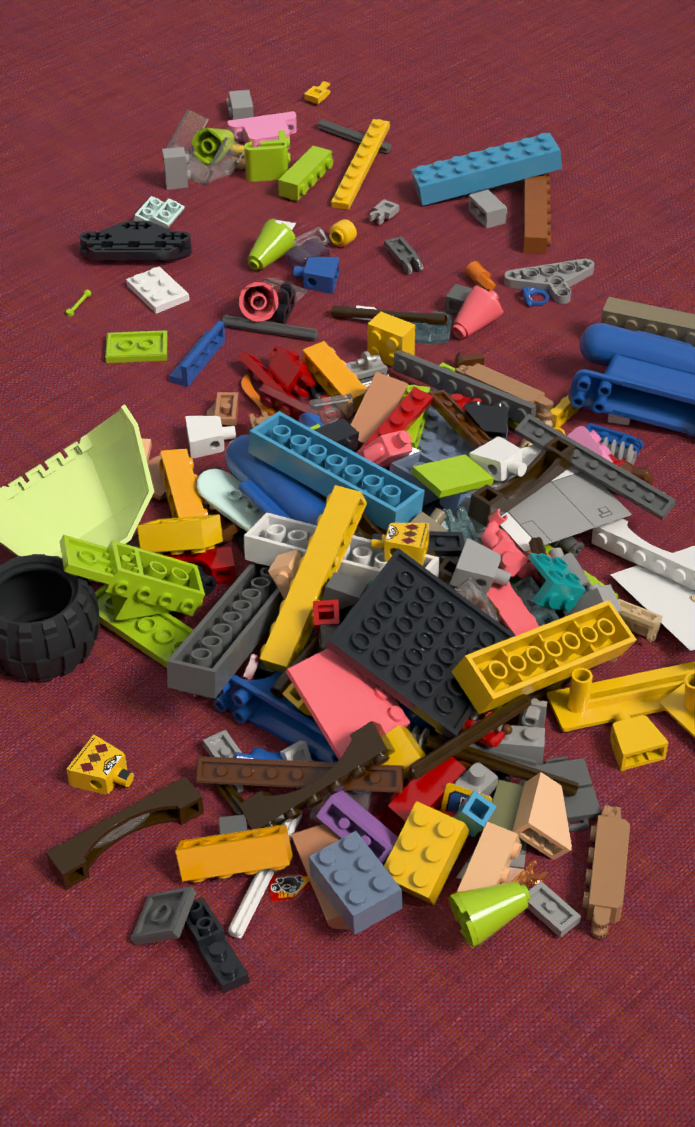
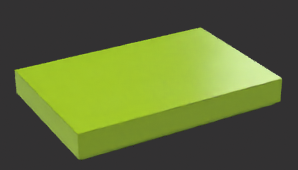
(136, 346)
(452, 475)

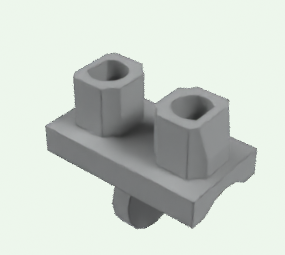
(367, 366)
(534, 715)

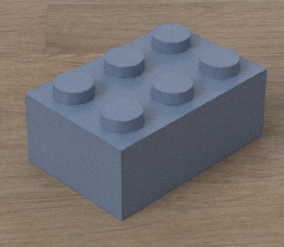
(355, 882)

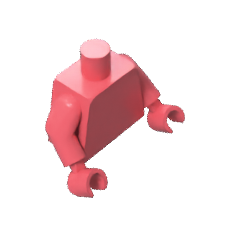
(387, 448)
(512, 558)

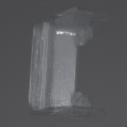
(224, 160)

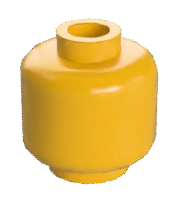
(342, 233)

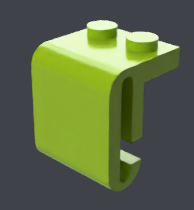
(269, 160)

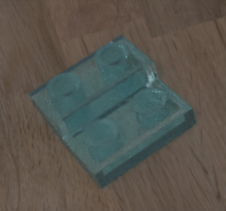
(433, 333)

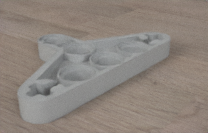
(541, 279)

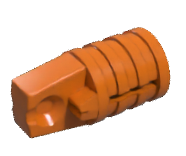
(479, 275)

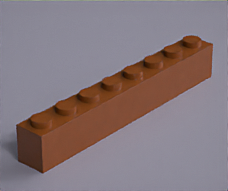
(537, 214)

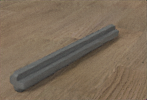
(349, 134)
(270, 327)

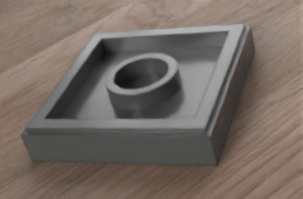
(163, 916)

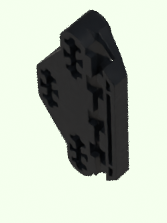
(135, 242)

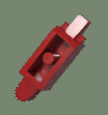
(290, 371)

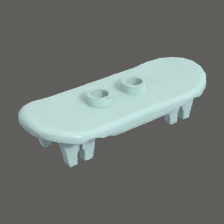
(222, 494)

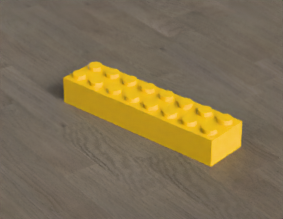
(542, 656)

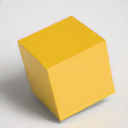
(406, 749)

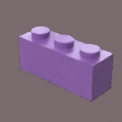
(346, 816)

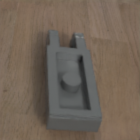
(403, 254)

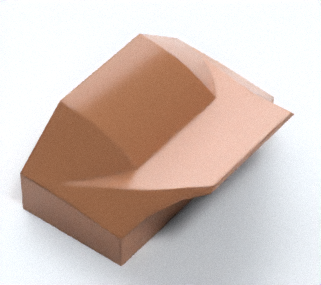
(225, 407)

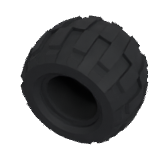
(40, 589)

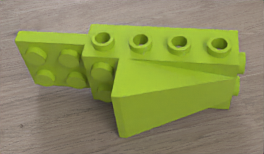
(137, 579)

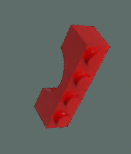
(215, 562)

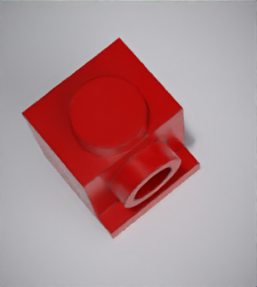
(326, 613)

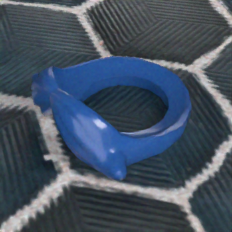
(532, 291)

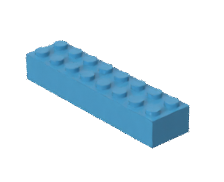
(486, 168)
(325, 463)

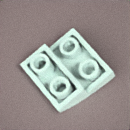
(159, 212)

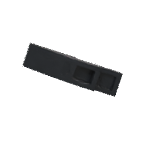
(214, 948)

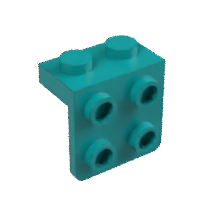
(561, 586)

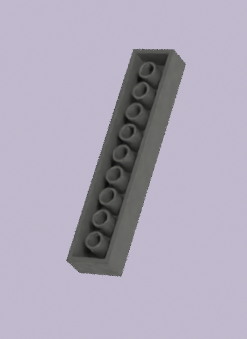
(226, 634)

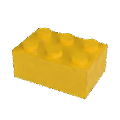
(180, 534)
(426, 852)

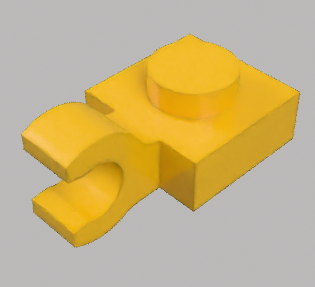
(317, 94)

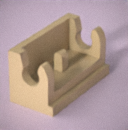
(640, 620)

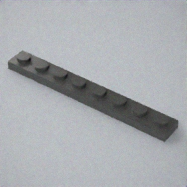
(459, 384)
(601, 469)

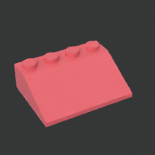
(343, 699)

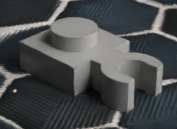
(384, 210)

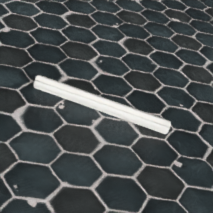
(256, 892)

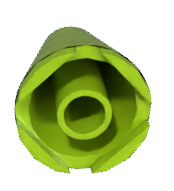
(208, 141)
(271, 244)
(488, 909)

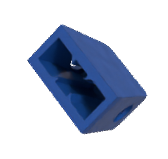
(319, 273)

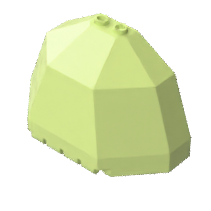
(87, 496)

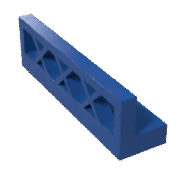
(199, 356)

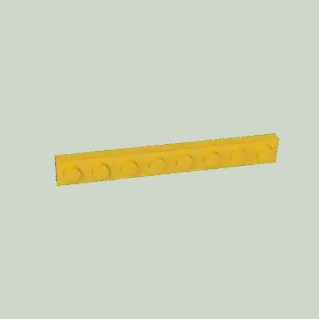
(360, 164)

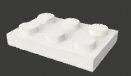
(157, 289)

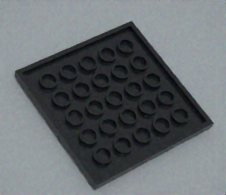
(410, 638)

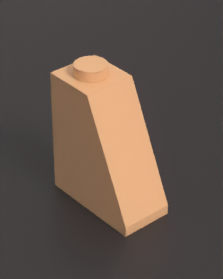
(543, 817)

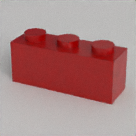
(427, 789)

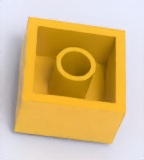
(389, 334)

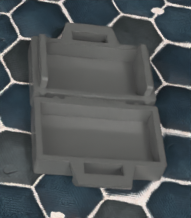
(584, 804)

